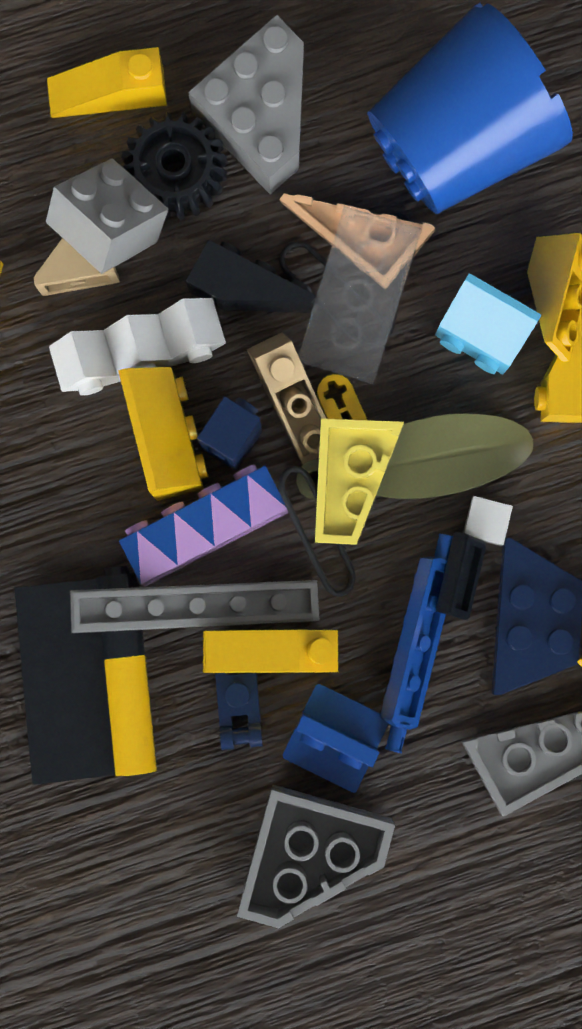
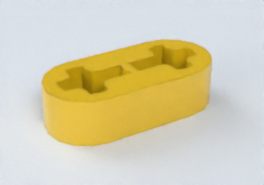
(349, 399)

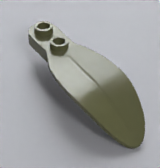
(447, 456)

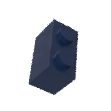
(231, 432)

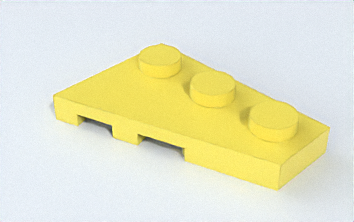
(349, 475)

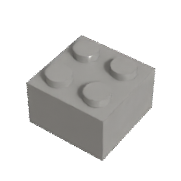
(106, 215)

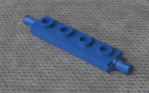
(416, 648)

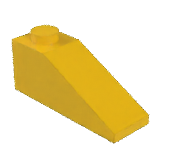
(109, 84)
(561, 388)
(270, 651)

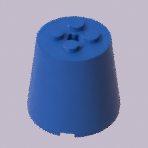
(469, 112)

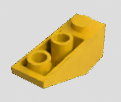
(557, 289)

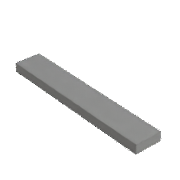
(193, 606)

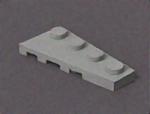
(528, 759)

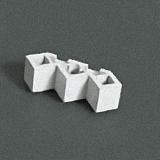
(177, 335)

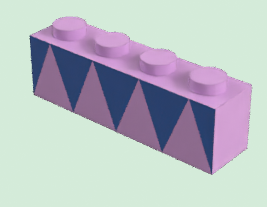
(204, 525)

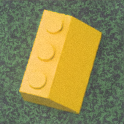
(163, 431)

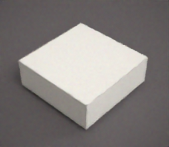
(488, 520)

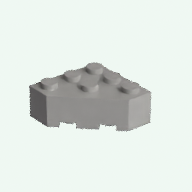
(257, 103)
(309, 854)

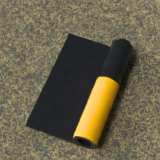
(82, 689)

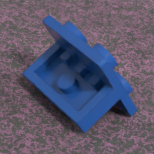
(336, 738)

